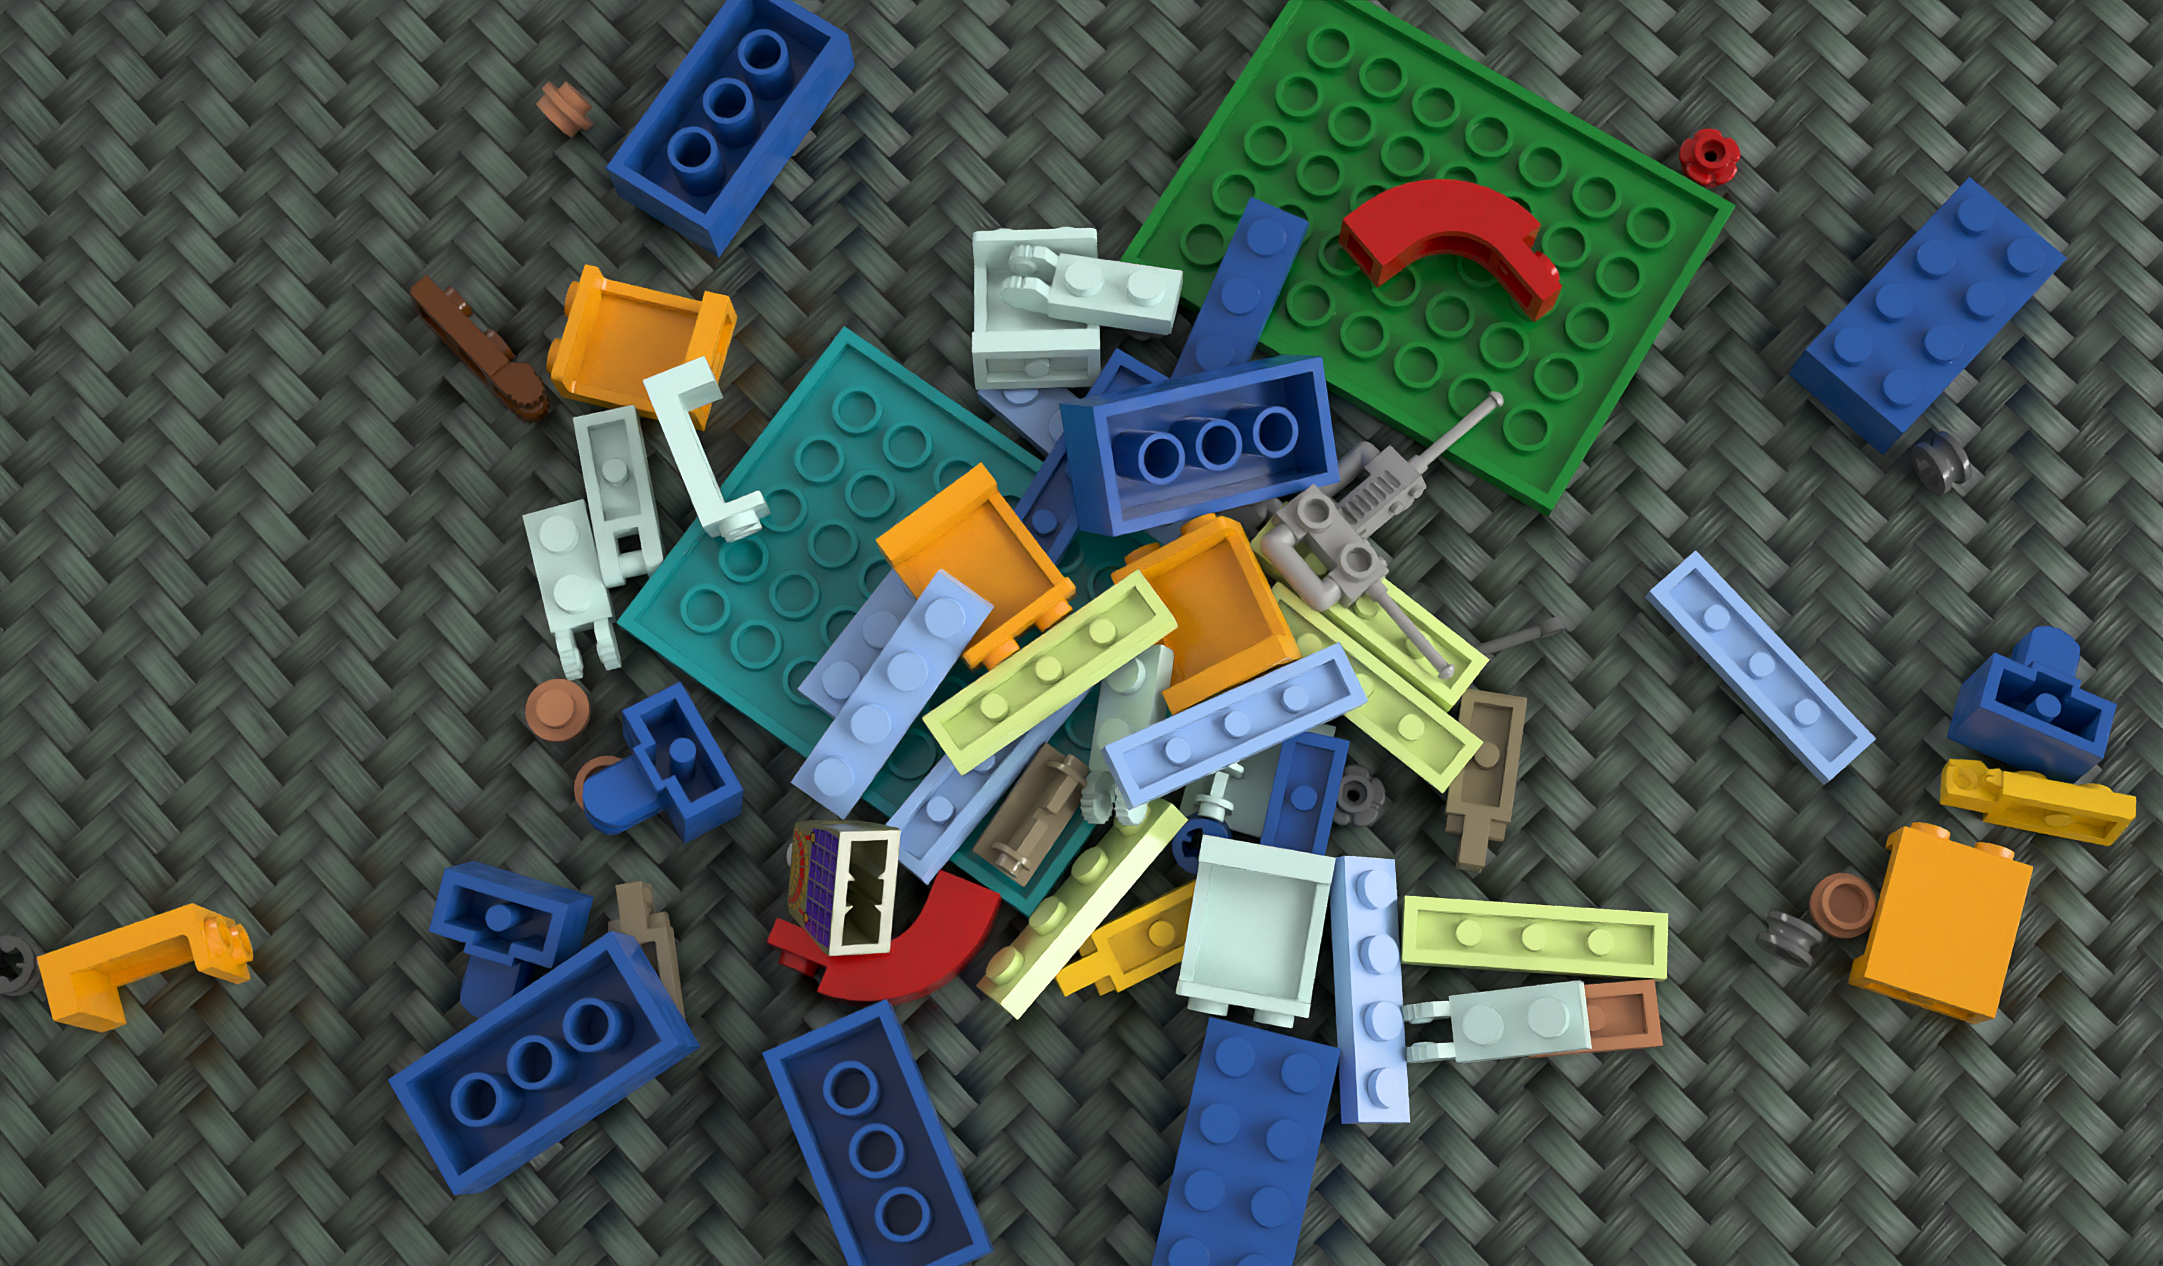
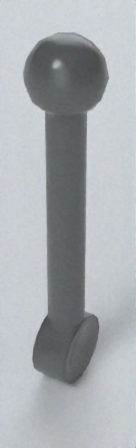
(1544, 629)

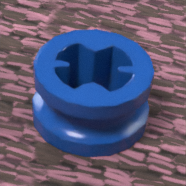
(1189, 858)

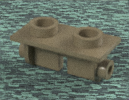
(1033, 814)

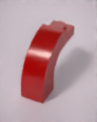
(1456, 220)
(919, 960)

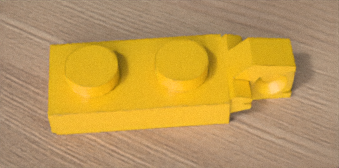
(2037, 804)
(1132, 945)

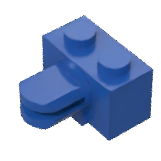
(2034, 710)
(670, 769)
(506, 928)

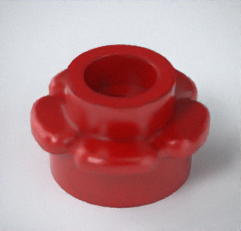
(1704, 172)

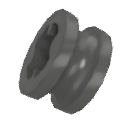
(1941, 463)
(1789, 939)
(30, 975)

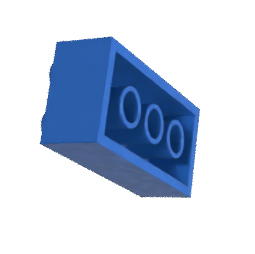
(731, 118)
(1926, 315)
(1199, 444)
(543, 1063)
(877, 1144)
(1246, 1149)

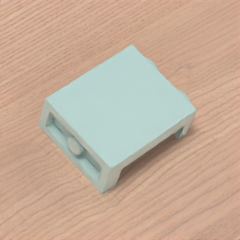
(1022, 346)
(673, 396)
(1255, 930)

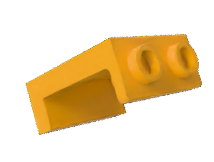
(631, 333)
(989, 550)
(1222, 608)
(1944, 924)
(85, 975)

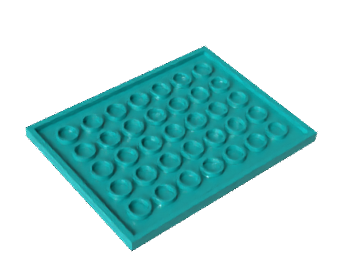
(838, 471)

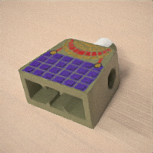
(844, 884)

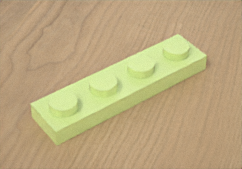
(1381, 636)
(1050, 672)
(1395, 711)
(1069, 916)
(1534, 938)

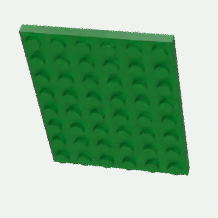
(1365, 103)

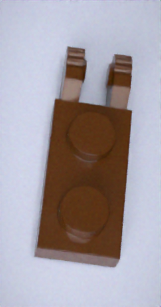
(481, 352)

